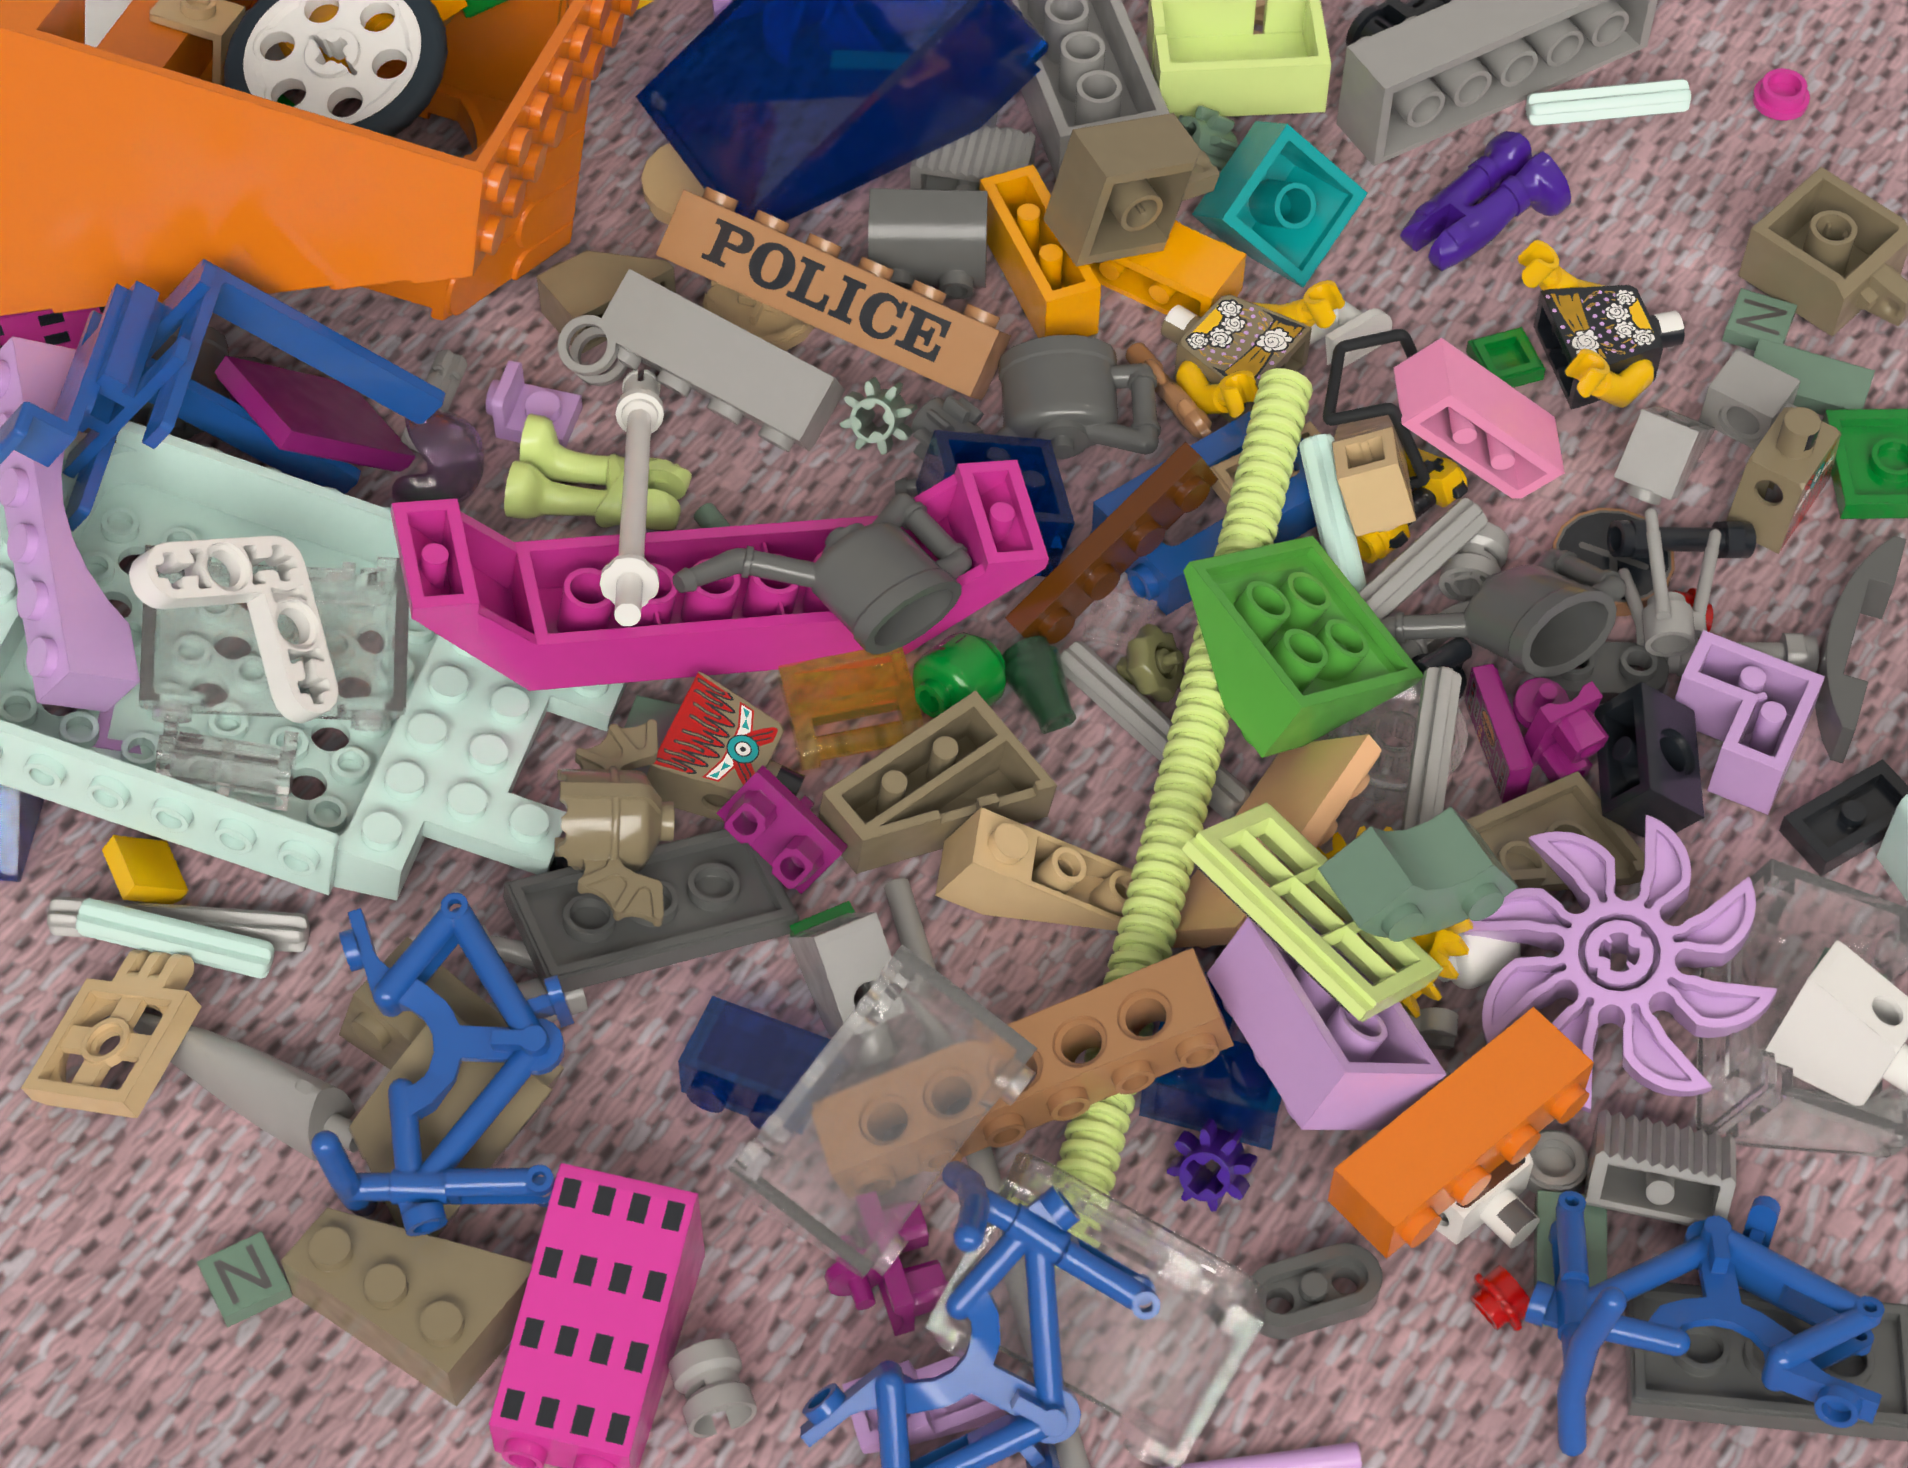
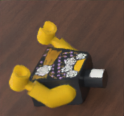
(1596, 333)

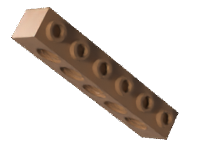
(1127, 1063)

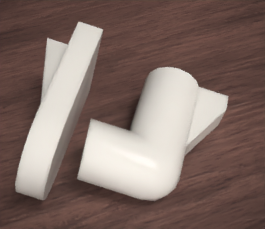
(1351, 324)

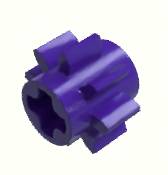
(1226, 1151)

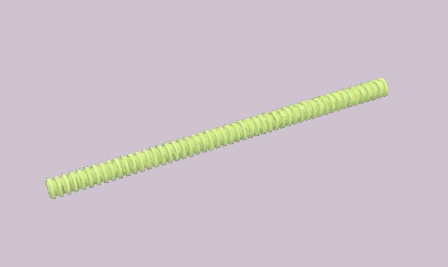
(1189, 760)

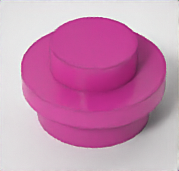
(1781, 95)

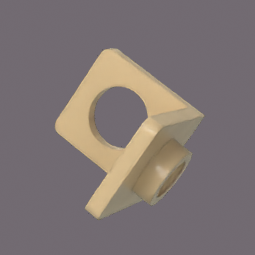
(203, 18)

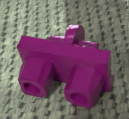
(1559, 731)
(781, 830)
(903, 1291)

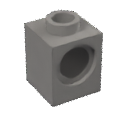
(1747, 398)

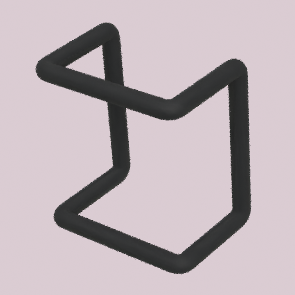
(1332, 418)

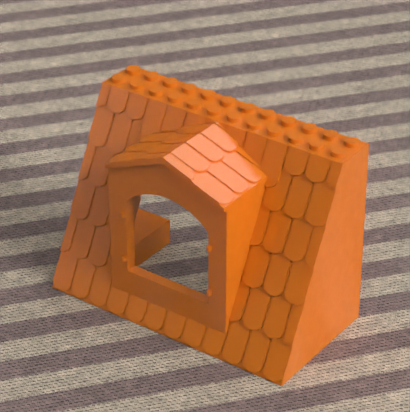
(143, 167)

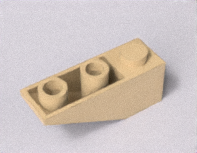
(1373, 475)
(1029, 875)

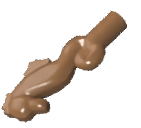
(1176, 399)

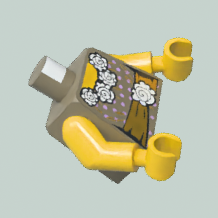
(1239, 341)

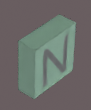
(1758, 317)
(244, 1279)

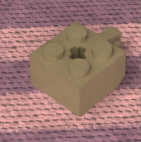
(1125, 187)
(1830, 254)

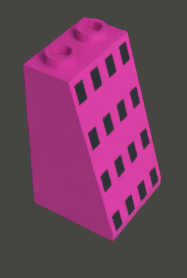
(598, 1322)

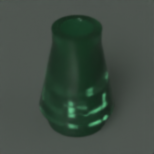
(1039, 682)

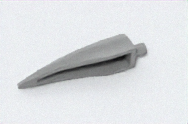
(262, 1087)

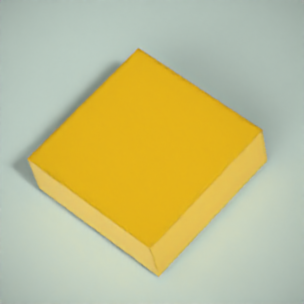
(144, 870)

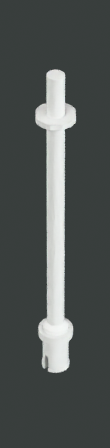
(629, 577)

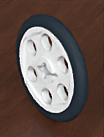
(387, 104)

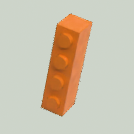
(1461, 1133)

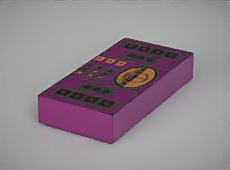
(1498, 732)

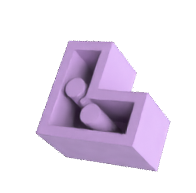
(1755, 709)

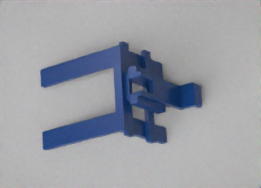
(117, 377)

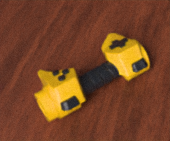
(1445, 485)

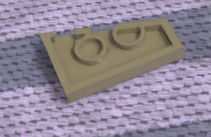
(1558, 806)

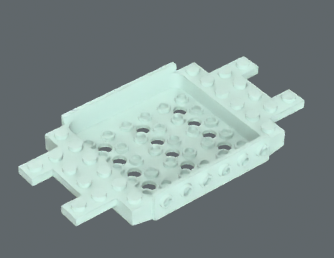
(432, 775)

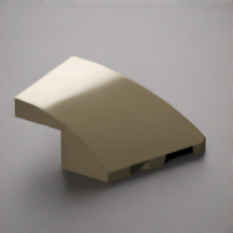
(373, 1128)

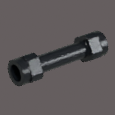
(1629, 539)

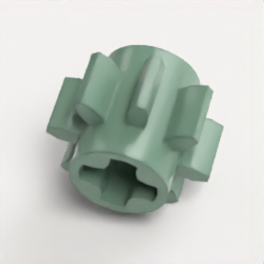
(1212, 134)
(863, 415)

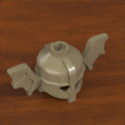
(616, 821)

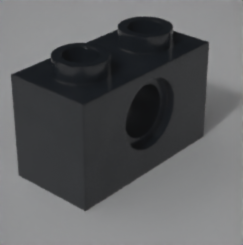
(1649, 761)

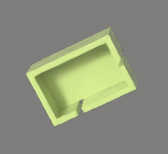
(1213, 60)

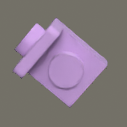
(513, 400)

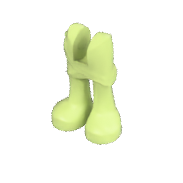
(543, 460)

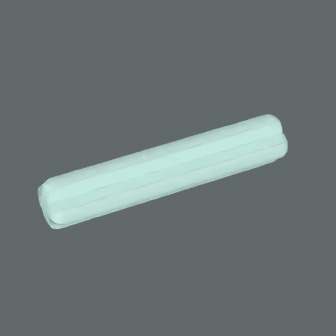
(1608, 102)
(1330, 509)
(174, 936)

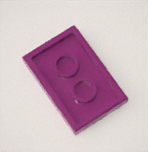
(314, 415)

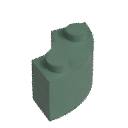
(1418, 878)

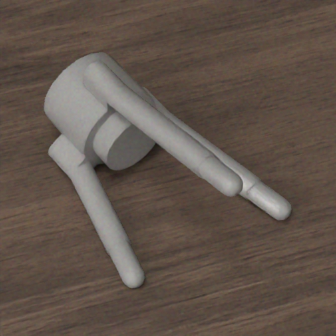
(1668, 622)

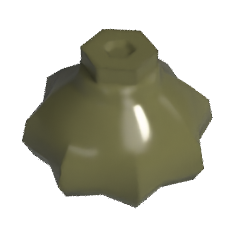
(1153, 663)

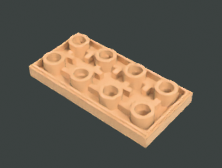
(1310, 792)

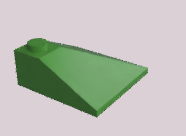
(1293, 643)

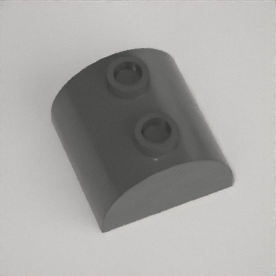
(930, 237)

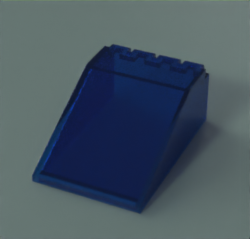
(830, 94)

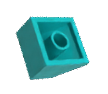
(1280, 201)

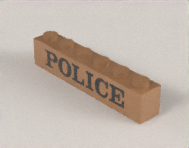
(833, 294)

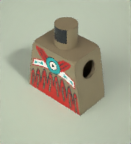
(1799, 459)
(716, 749)

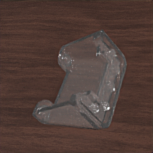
(212, 662)
(1751, 1091)
(881, 1114)
(1150, 1373)

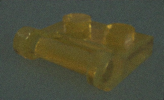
(847, 689)

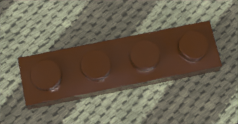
(1114, 545)

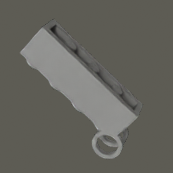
(707, 355)

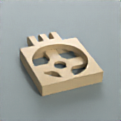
(141, 982)

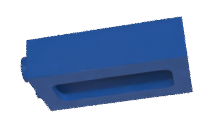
(1161, 573)

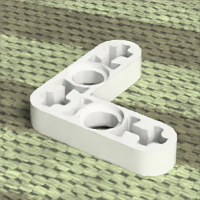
(266, 598)

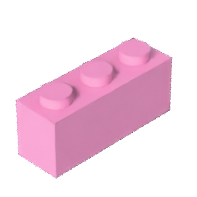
(1478, 419)

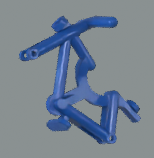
(526, 1047)
(1724, 1261)
(1037, 1411)

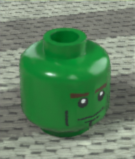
(956, 670)

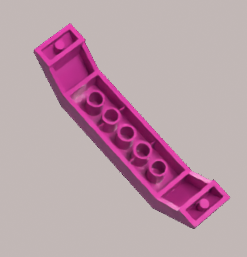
(547, 626)

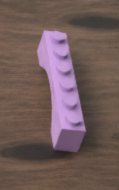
(73, 634)

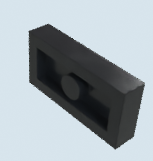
(1845, 818)

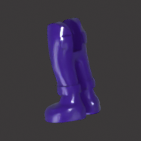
(1516, 185)

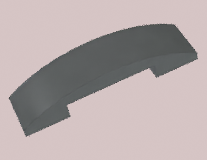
(1841, 694)

